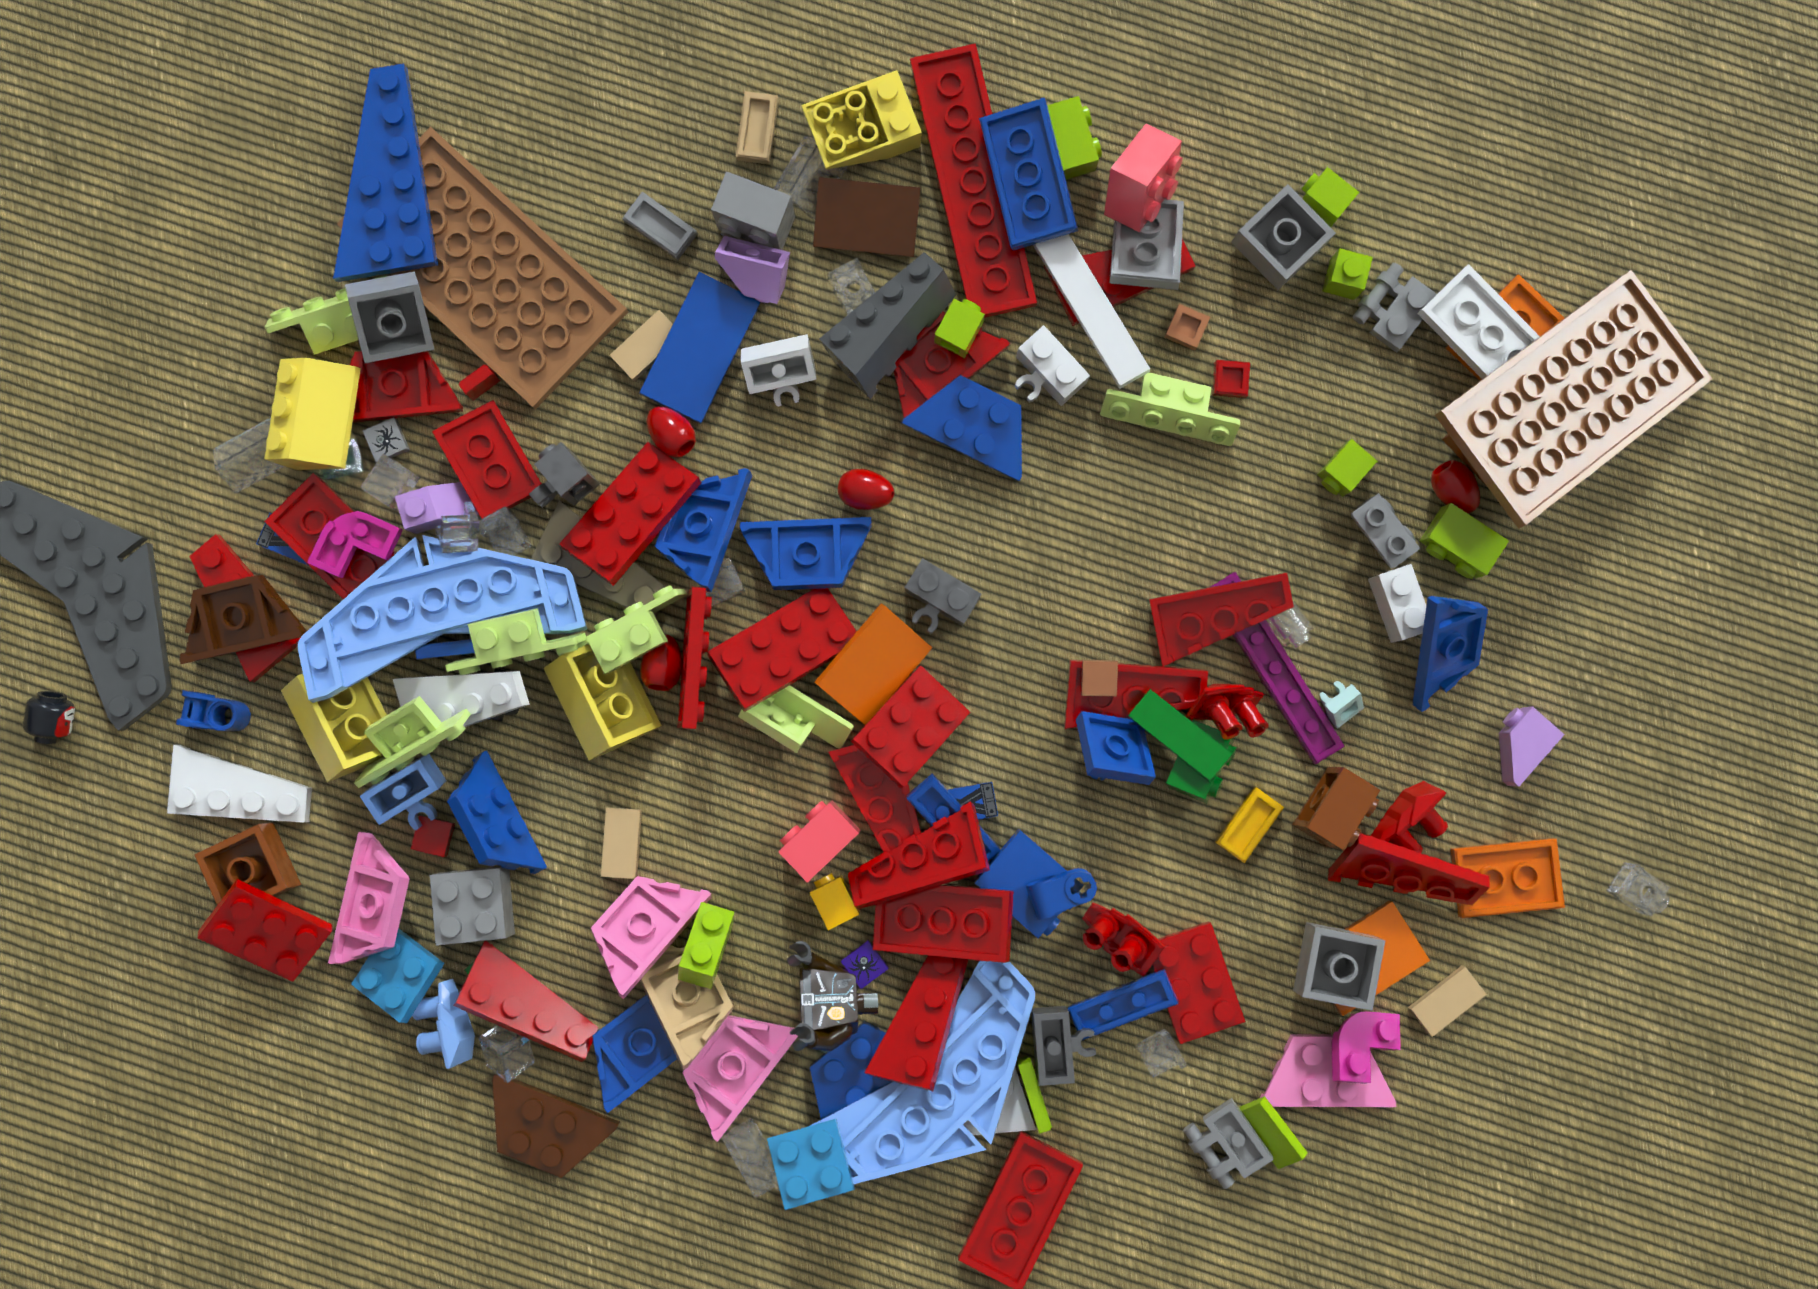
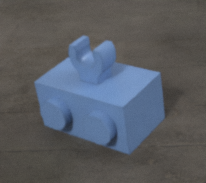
(405, 791)

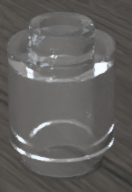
(1291, 626)

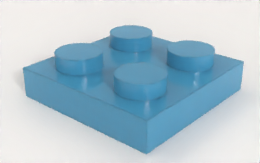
(398, 977)
(810, 1164)

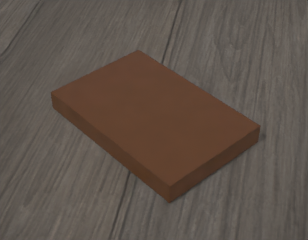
(866, 216)

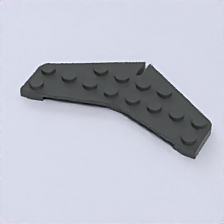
(107, 598)

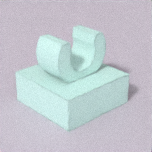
(1342, 706)

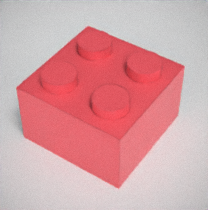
(1143, 178)
(818, 840)

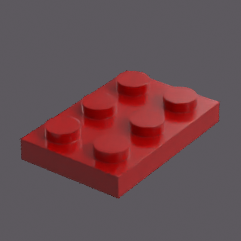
(487, 459)
(910, 726)
(264, 930)
(1200, 983)

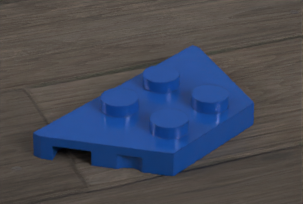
(974, 424)
(703, 527)
(806, 551)
(1448, 645)
(492, 819)
(630, 1052)
(840, 1073)

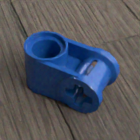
(208, 712)
(1053, 893)

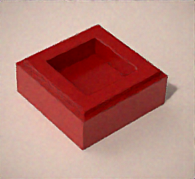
(1231, 379)
(479, 382)
(433, 836)

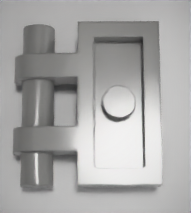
(1401, 317)
(1237, 1139)

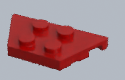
(932, 367)
(402, 388)

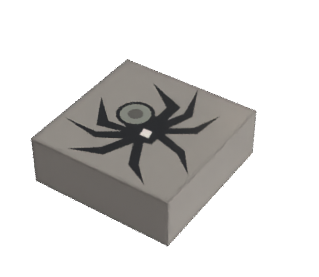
(386, 439)

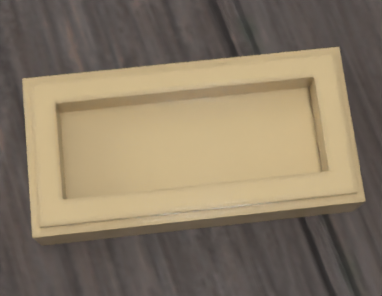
(757, 127)
(642, 347)
(621, 842)
(1447, 1001)

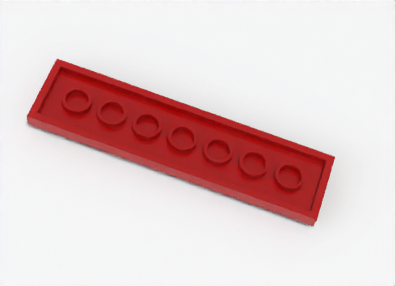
(951, 103)

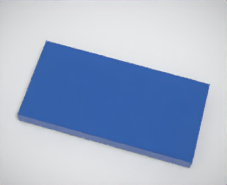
(1028, 174)
(699, 348)

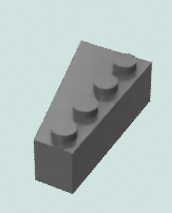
(888, 323)

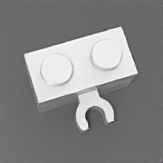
(778, 366)
(1050, 367)

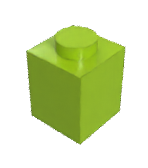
(1328, 195)
(1347, 274)
(959, 327)
(1346, 468)

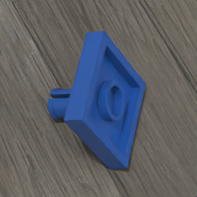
(1114, 748)

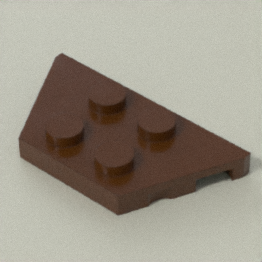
(237, 618)
(545, 1127)

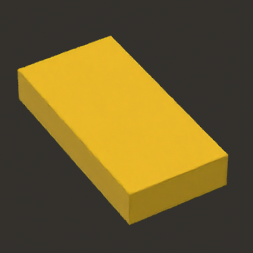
(1249, 824)

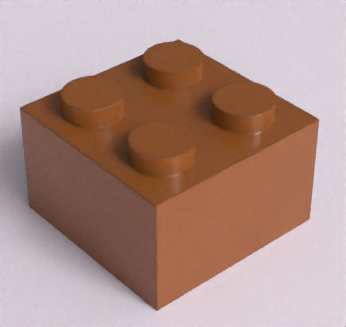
(1337, 808)
(252, 857)

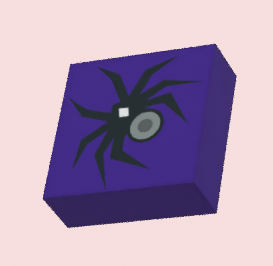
(865, 964)

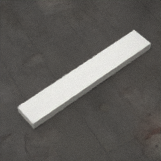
(1093, 309)

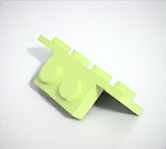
(324, 322)
(1173, 408)
(633, 634)
(508, 637)
(793, 716)
(405, 734)

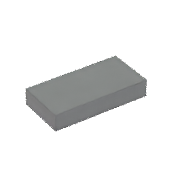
(660, 225)

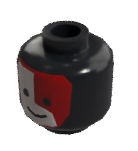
(48, 717)

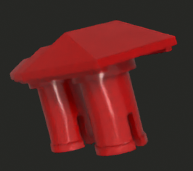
(1225, 702)
(1410, 807)
(1122, 937)

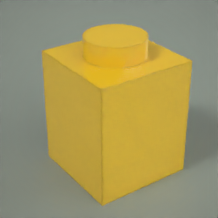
(833, 900)

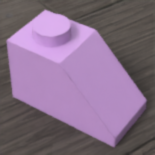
(754, 268)
(423, 507)
(1525, 743)

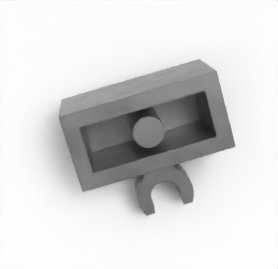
(564, 476)
(940, 594)
(1055, 1045)

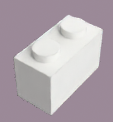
(1399, 602)

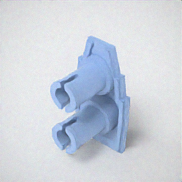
(454, 1033)

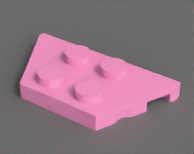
(370, 903)
(642, 927)
(735, 1067)
(1306, 1080)

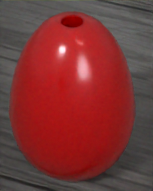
(670, 431)
(1456, 485)
(865, 489)
(662, 666)

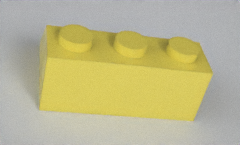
(312, 414)
(600, 706)
(337, 726)

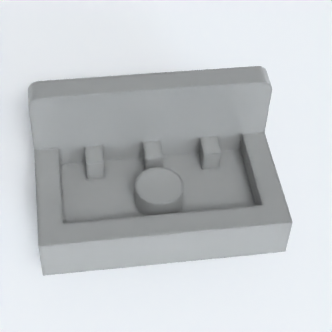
(1385, 531)

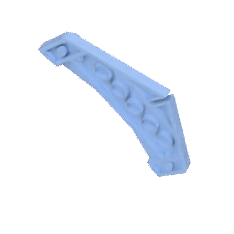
(415, 603)
(917, 1127)

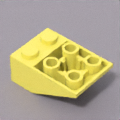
(864, 122)

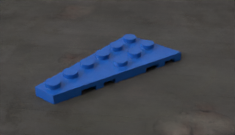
(387, 199)

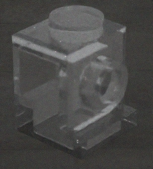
(845, 277)
(1628, 888)

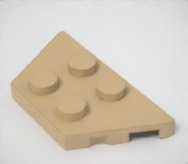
(684, 1010)

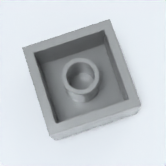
(753, 212)
(1283, 237)
(389, 317)
(472, 905)
(1339, 966)

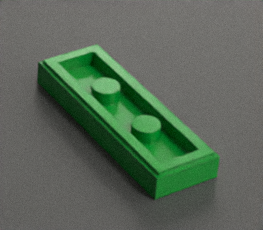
(1180, 735)

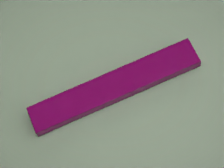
(1287, 688)

